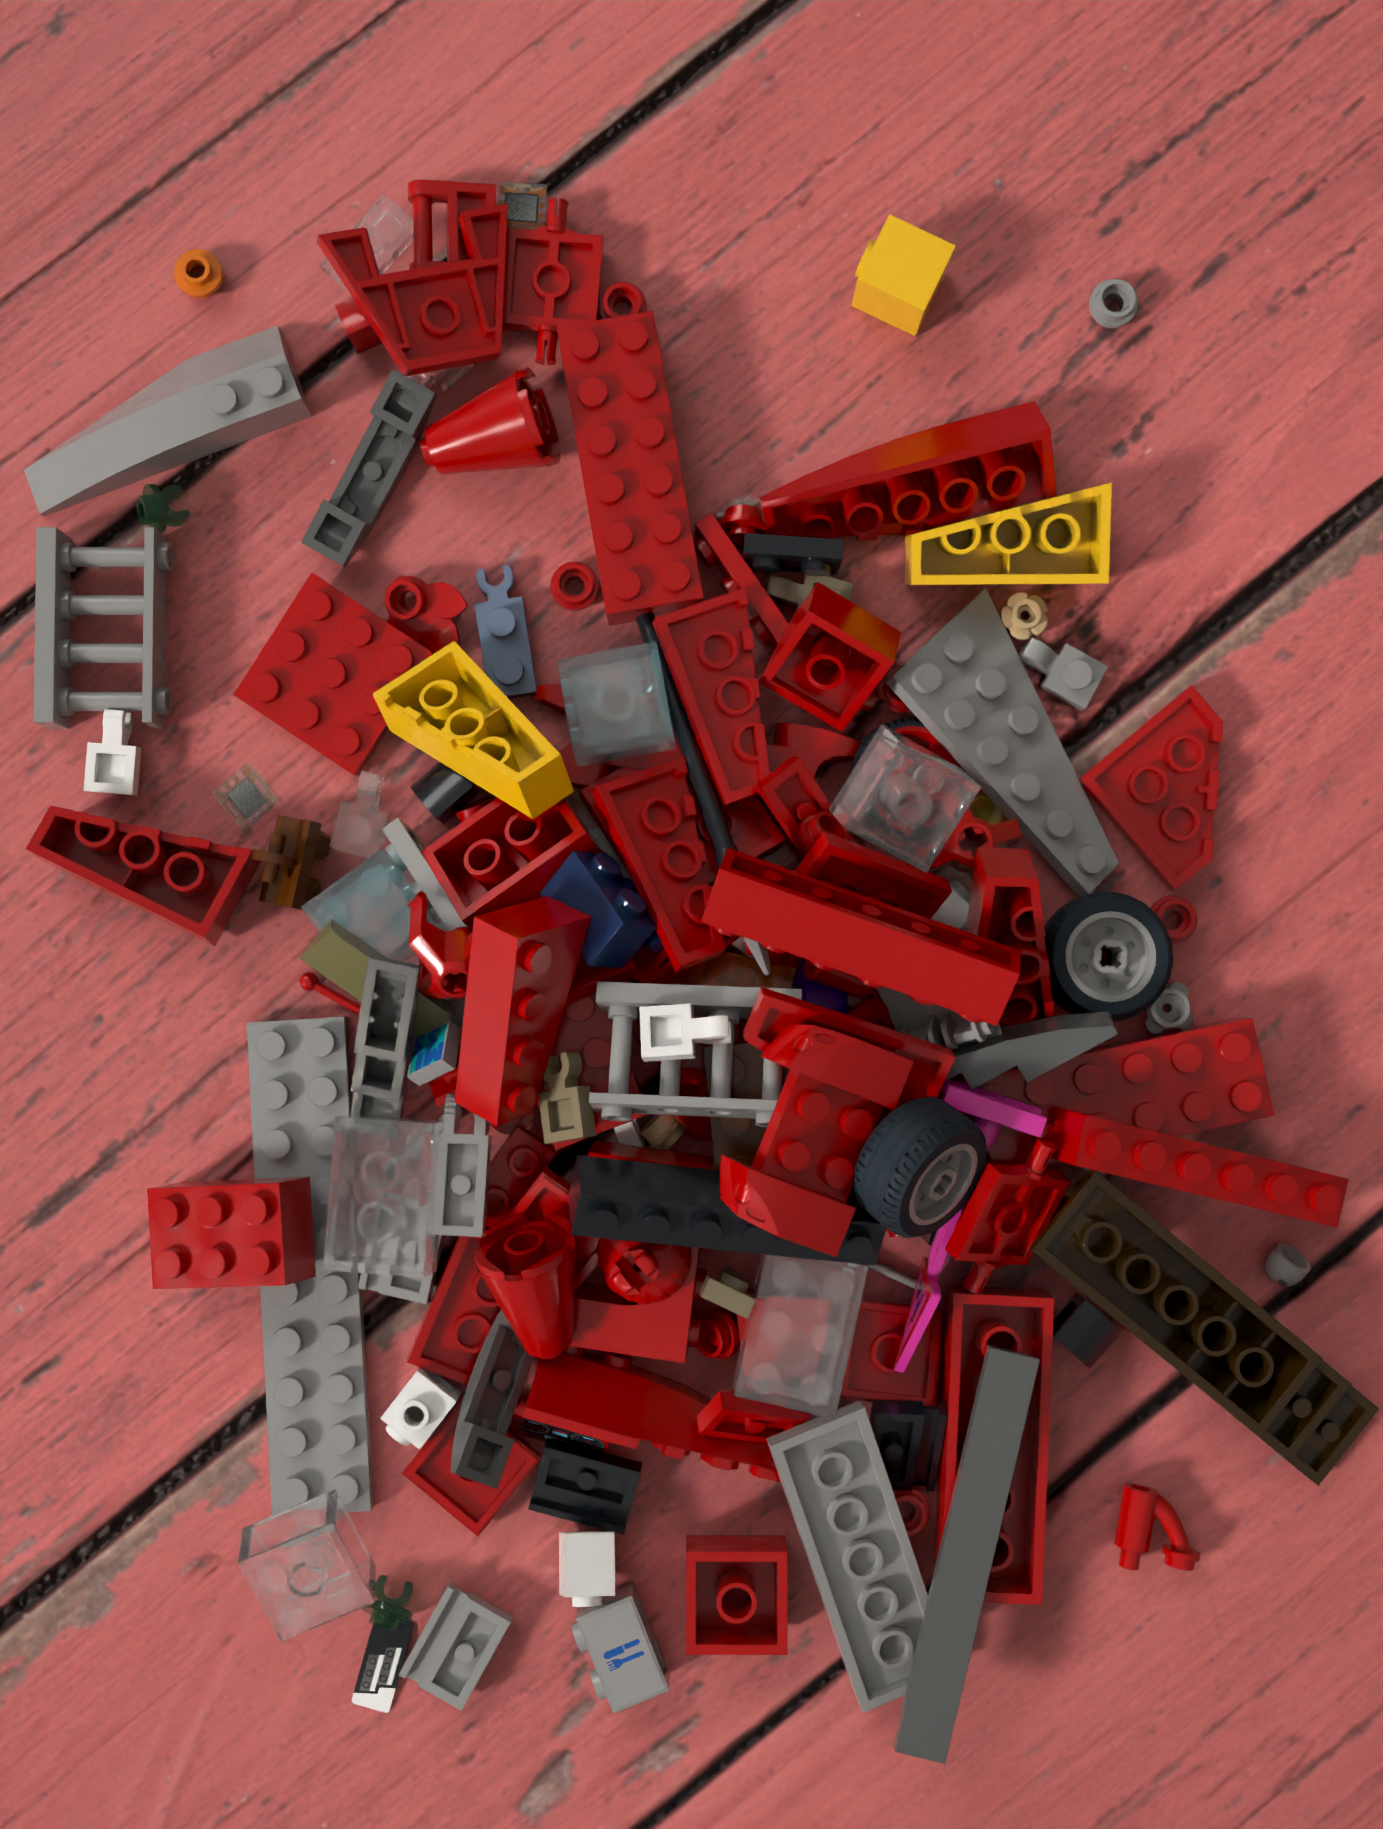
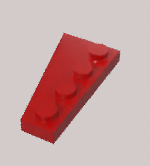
(715, 676)
(660, 845)
(777, 1011)

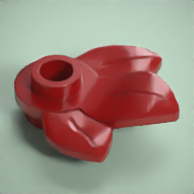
(432, 616)

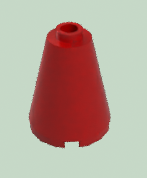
(495, 430)
(532, 1279)

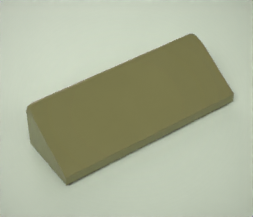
(345, 960)

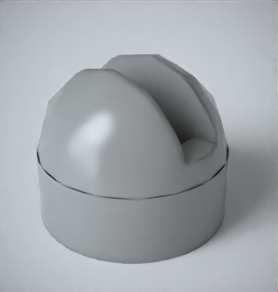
(1286, 1265)

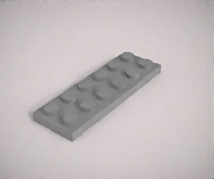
(855, 1548)

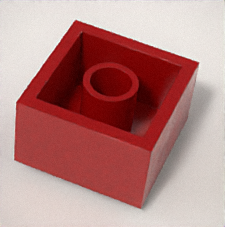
(736, 1595)

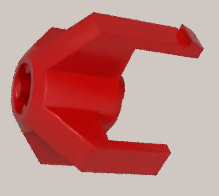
(972, 833)
(441, 954)

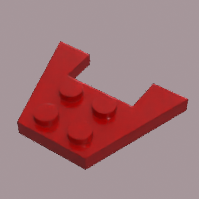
(436, 312)

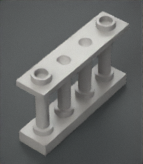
(58, 605)
(622, 1005)

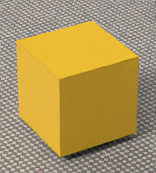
(901, 274)

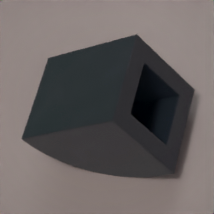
(443, 791)
(1084, 1330)

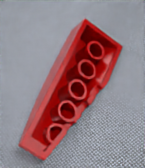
(922, 480)
(630, 1404)

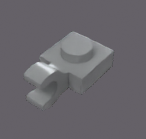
(1069, 674)

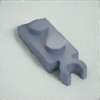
(505, 637)

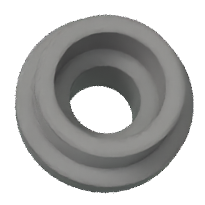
(1116, 290)

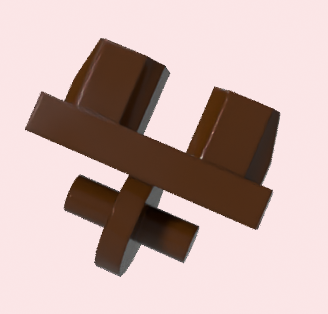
(290, 862)

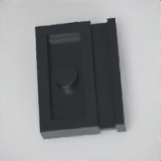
(793, 554)
(909, 1441)
(585, 1485)

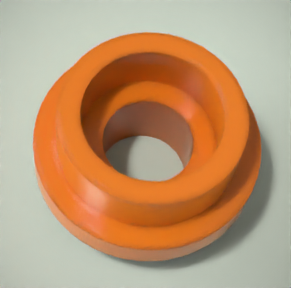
(206, 284)

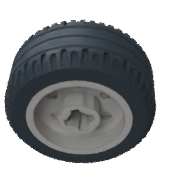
(1137, 959)
(919, 1167)

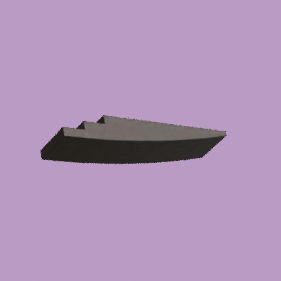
(1204, 1327)

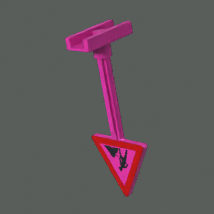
(990, 1113)

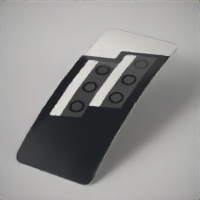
(381, 1667)

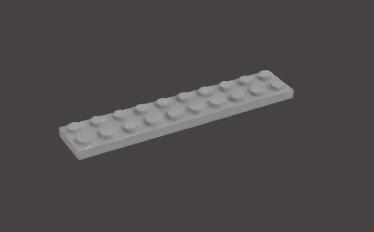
(317, 1324)

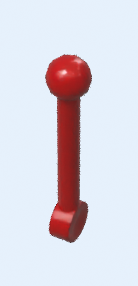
(310, 982)

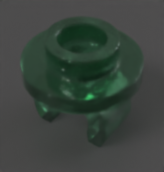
(154, 510)
(389, 1612)

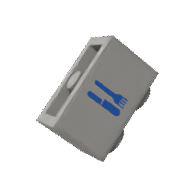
(622, 1649)

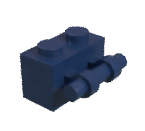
(616, 910)

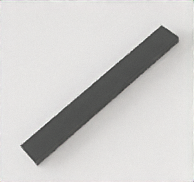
(966, 1554)

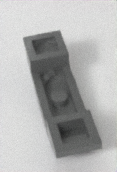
(373, 471)
(488, 1406)

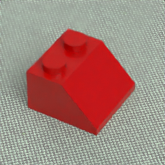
(831, 657)

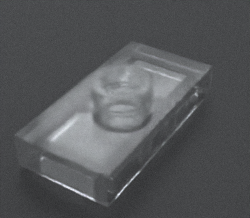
(389, 234)

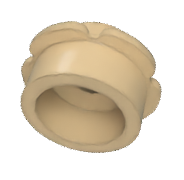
(1012, 619)
(662, 1131)

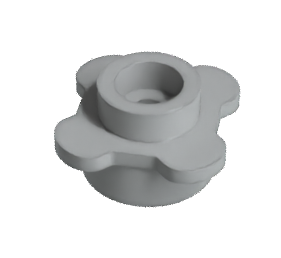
(1177, 1017)

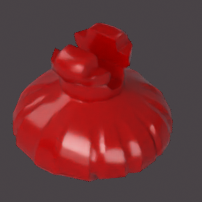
(658, 1273)

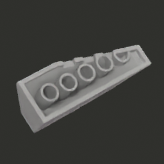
(176, 420)

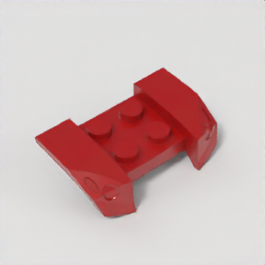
(814, 1136)

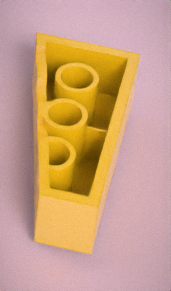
(1033, 543)
(474, 729)

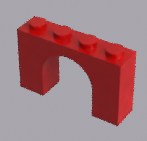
(651, 1331)

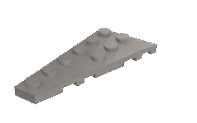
(990, 719)

